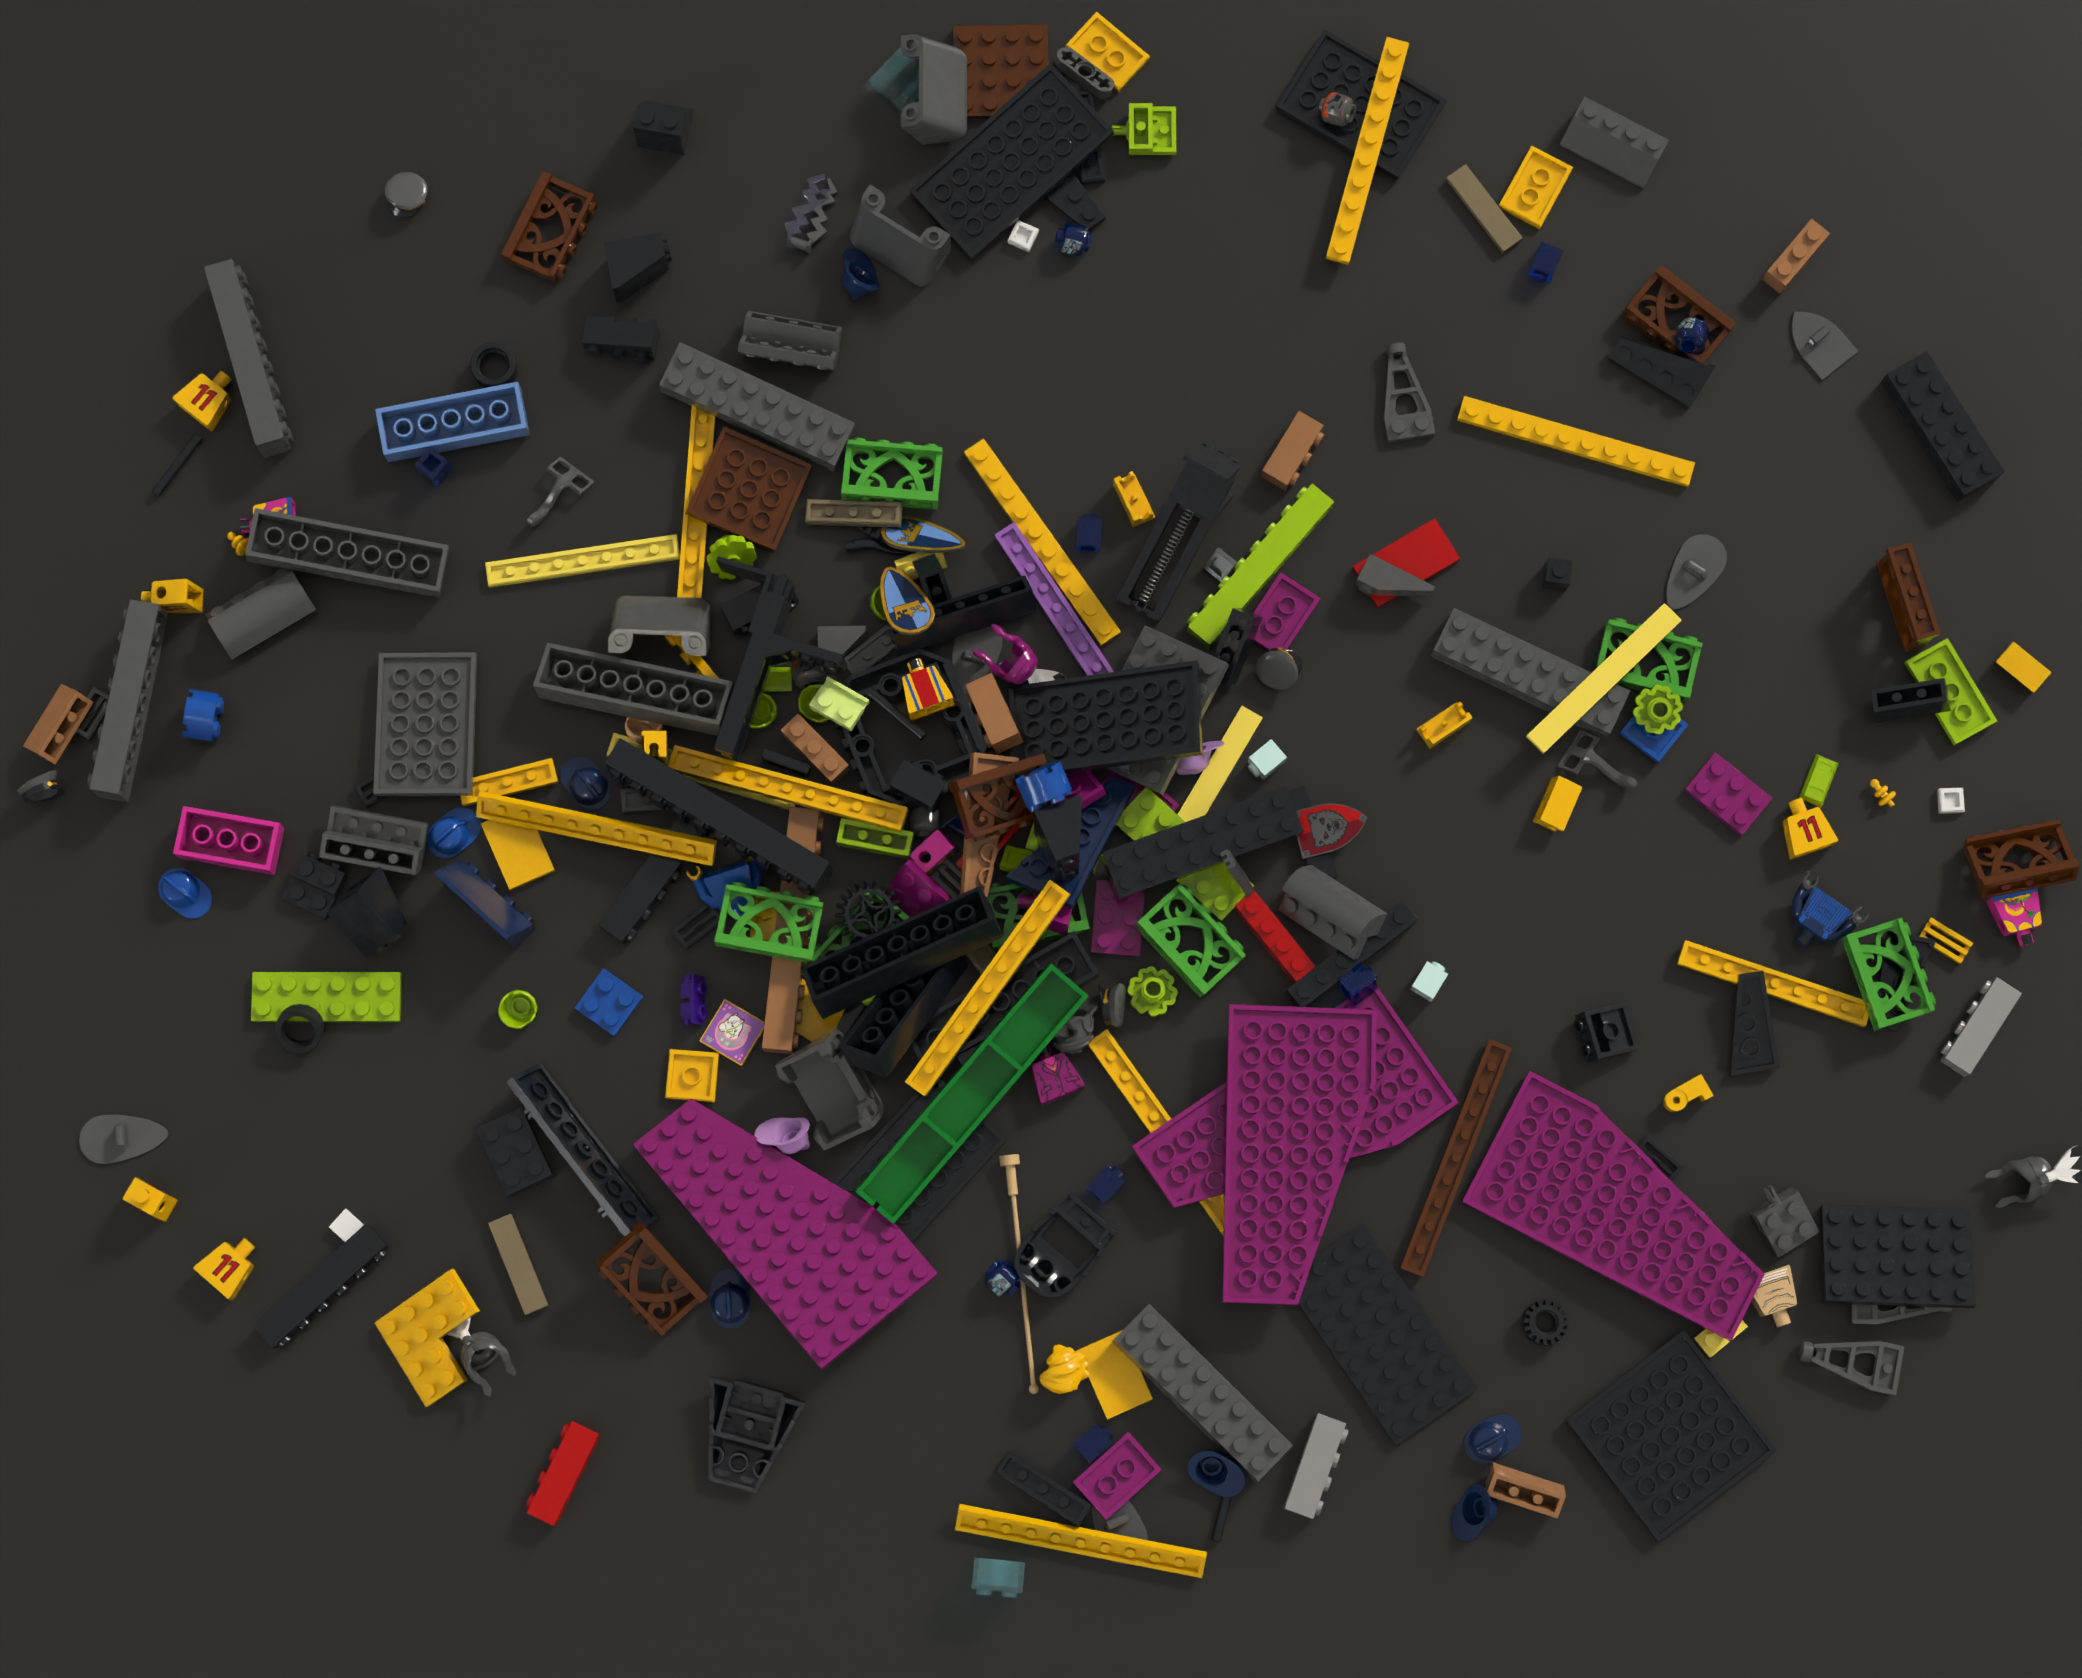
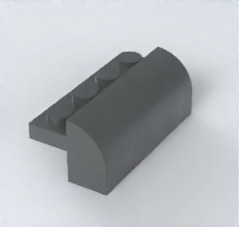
(790, 340)
(260, 612)
(374, 840)
(1330, 910)

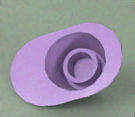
(1197, 764)
(785, 1133)

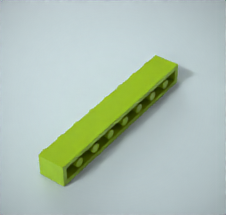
(1261, 564)

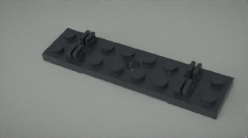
(581, 1149)

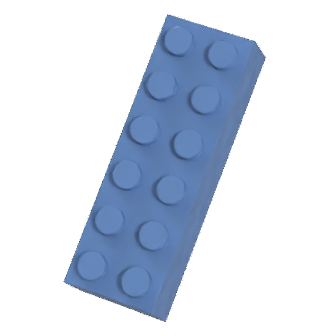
(452, 421)

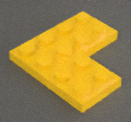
(416, 1334)

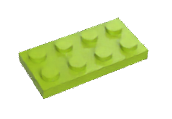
(1968, 707)

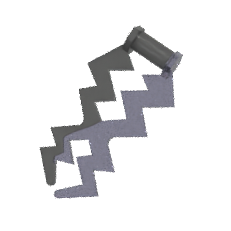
(815, 205)

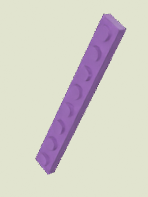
(1052, 601)

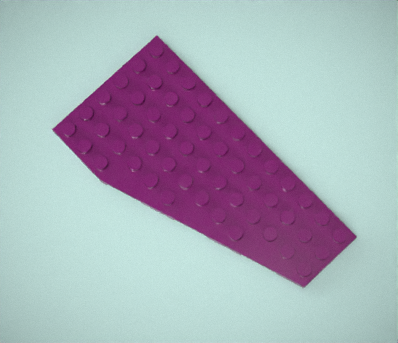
(1408, 1094)
(1291, 1125)
(1601, 1201)
(797, 1239)

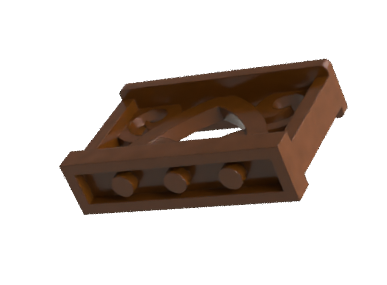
(542, 196)
(1686, 296)
(1907, 597)
(974, 787)
(2026, 838)
(650, 1246)

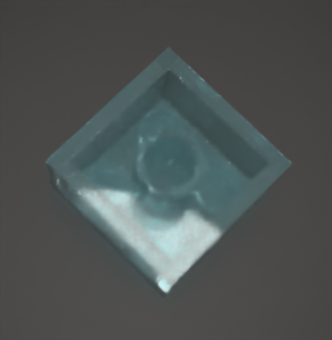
(998, 1576)

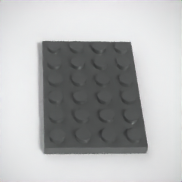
(1160, 649)
(425, 724)

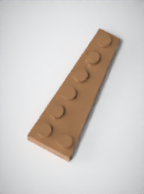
(981, 855)

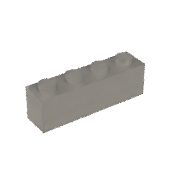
(1980, 1026)
(1314, 1466)

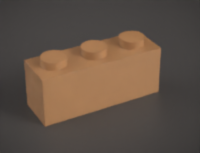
(1796, 256)
(1293, 451)
(993, 714)
(58, 724)
(815, 750)
(1525, 1490)

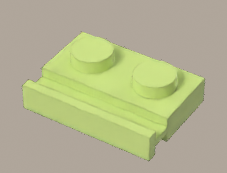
(839, 703)

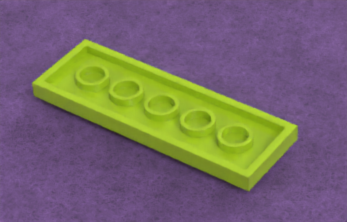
(1212, 886)
(333, 994)

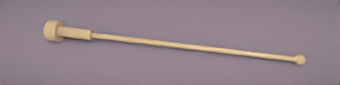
(1009, 1162)

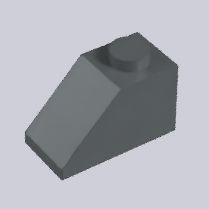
(840, 638)

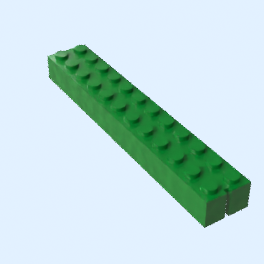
(971, 1093)

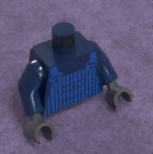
(1820, 915)

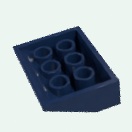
(486, 902)

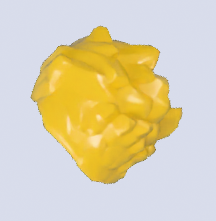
(1065, 1370)

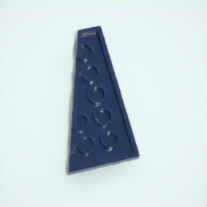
(1096, 828)

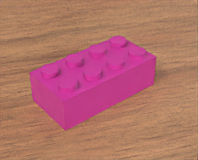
(228, 840)

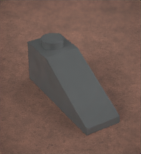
(1387, 580)

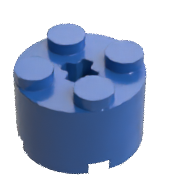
(202, 715)
(1044, 786)

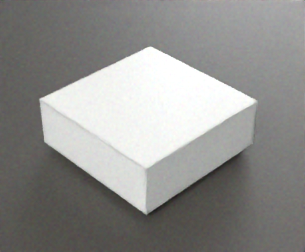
(1023, 236)
(1950, 800)
(346, 1225)

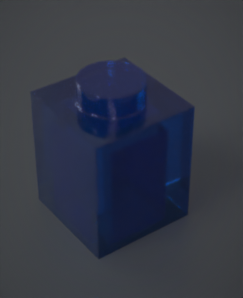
(1545, 262)
(433, 466)
(1089, 533)
(1358, 983)
(1106, 1184)
(1094, 1442)

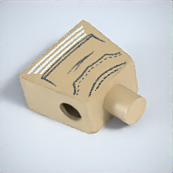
(1775, 1295)

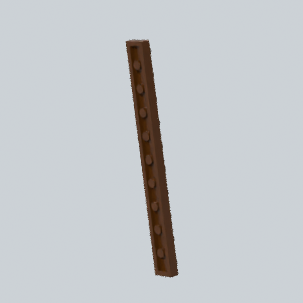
(1455, 1158)

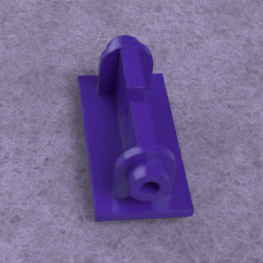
(694, 988)

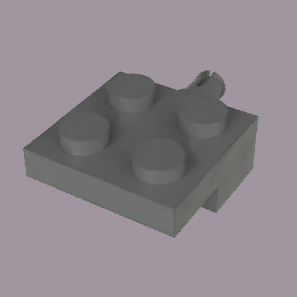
(1784, 1220)

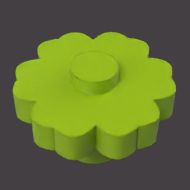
(731, 548)
(1657, 709)
(1152, 991)

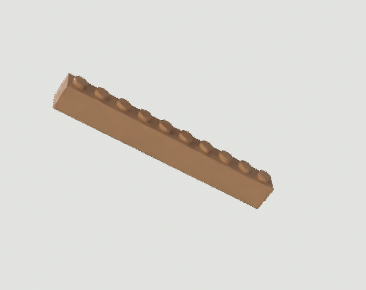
(786, 975)

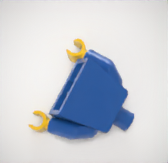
(712, 884)

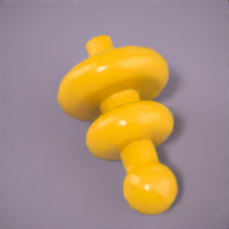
(239, 543)
(1881, 791)

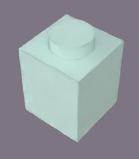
(1266, 760)
(1429, 980)

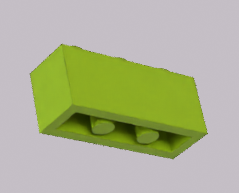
(874, 839)

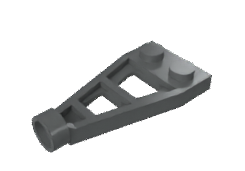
(1407, 425)
(1872, 1315)
(1886, 1364)

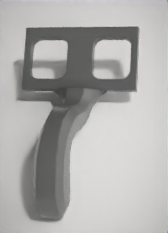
(562, 482)
(1588, 756)

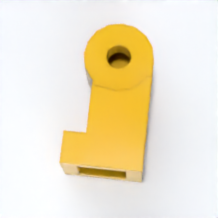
(1680, 1096)

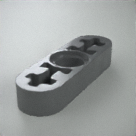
(1080, 63)

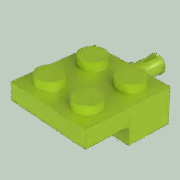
(1149, 129)

